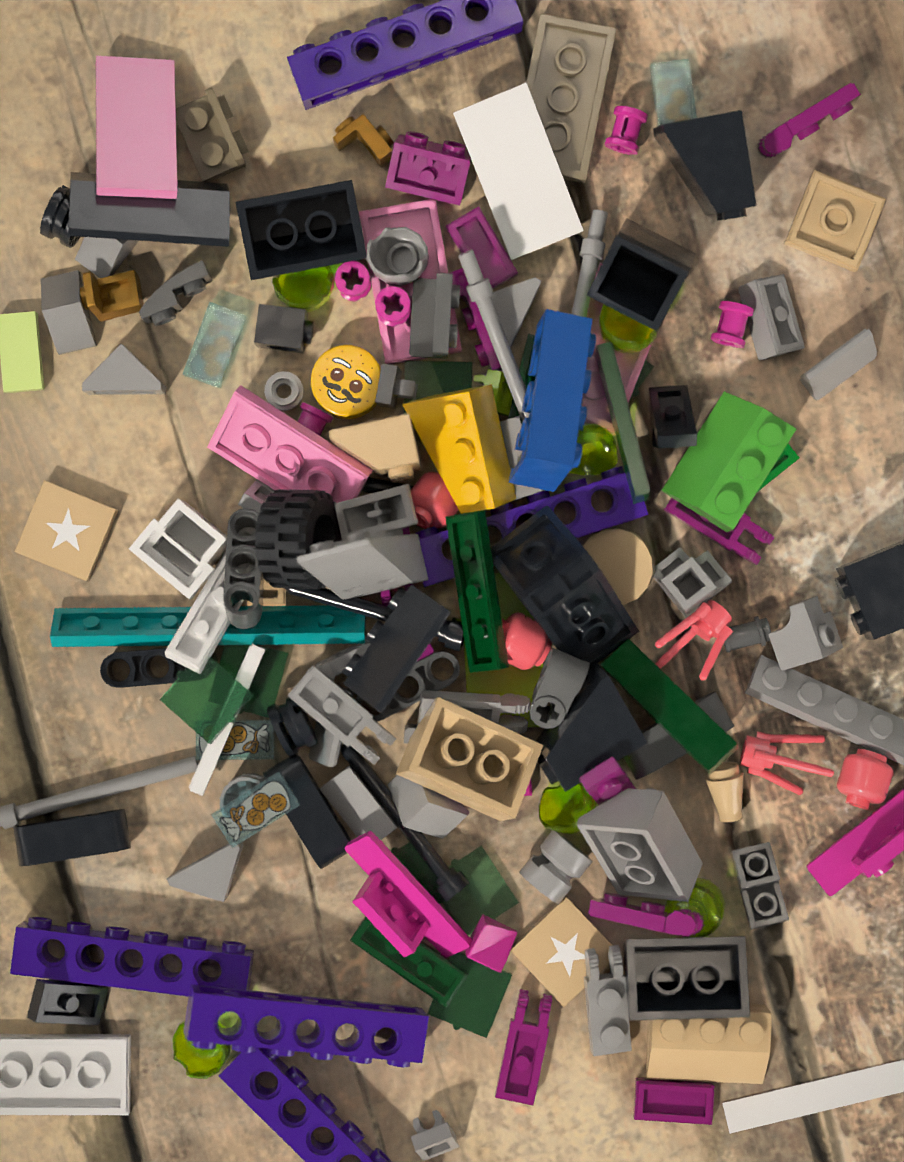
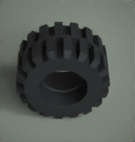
(287, 528)

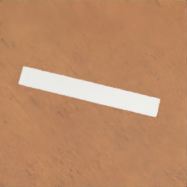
(814, 1096)

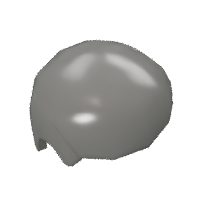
(397, 256)

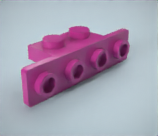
(863, 849)
(400, 903)

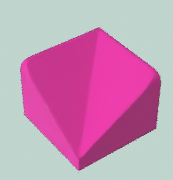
(491, 943)

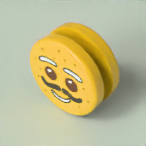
(346, 381)

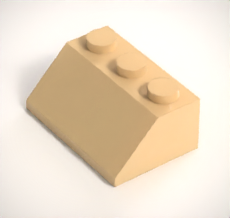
(382, 446)
(470, 760)
(710, 1048)

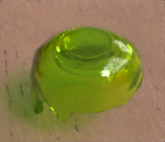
(305, 288)
(624, 332)
(598, 450)
(562, 809)
(706, 900)
(197, 1061)

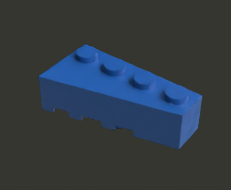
(554, 401)

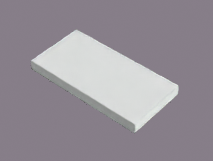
(518, 171)
(65, 1074)

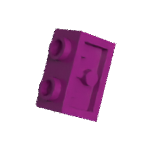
(429, 168)

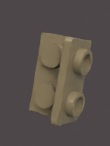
(209, 137)

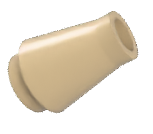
(727, 791)

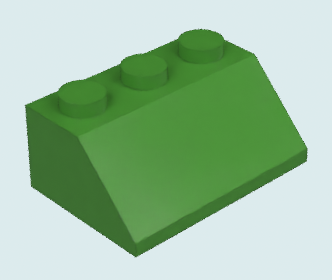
(730, 460)

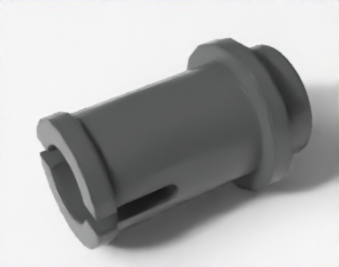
(748, 634)

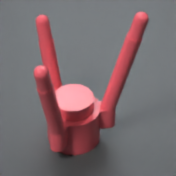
(707, 622)
(759, 754)

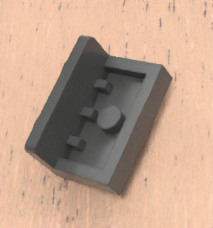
(430, 317)

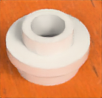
(275, 382)

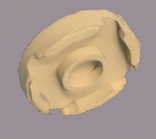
(623, 560)

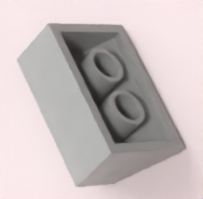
(642, 845)

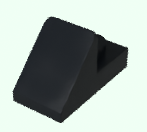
(671, 417)
(66, 1002)

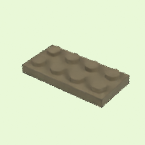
(568, 87)

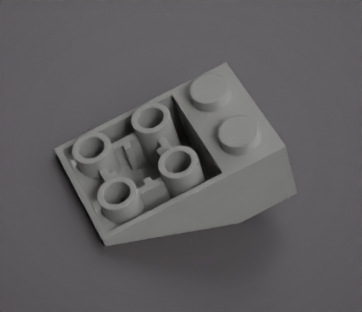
(367, 563)

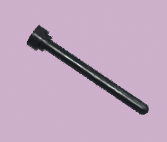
(449, 633)
(448, 879)

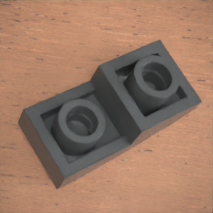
(164, 301)
(759, 885)

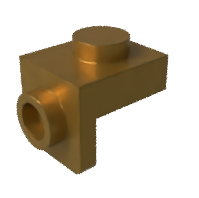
(373, 139)
(112, 295)

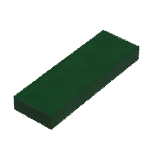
(423, 968)

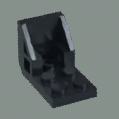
(563, 588)

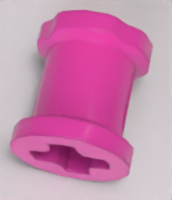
(626, 130)
(346, 271)
(389, 294)
(732, 324)
(314, 418)

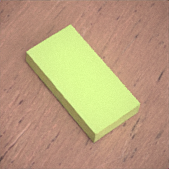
(20, 352)

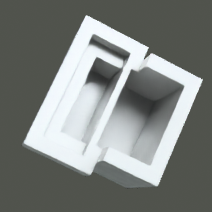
(181, 547)

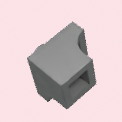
(690, 579)
(807, 635)

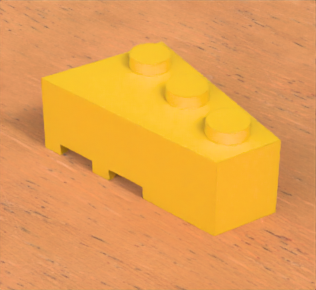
(465, 446)

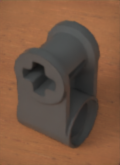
(558, 684)

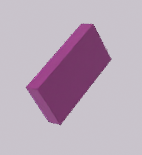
(475, 233)
(673, 1101)

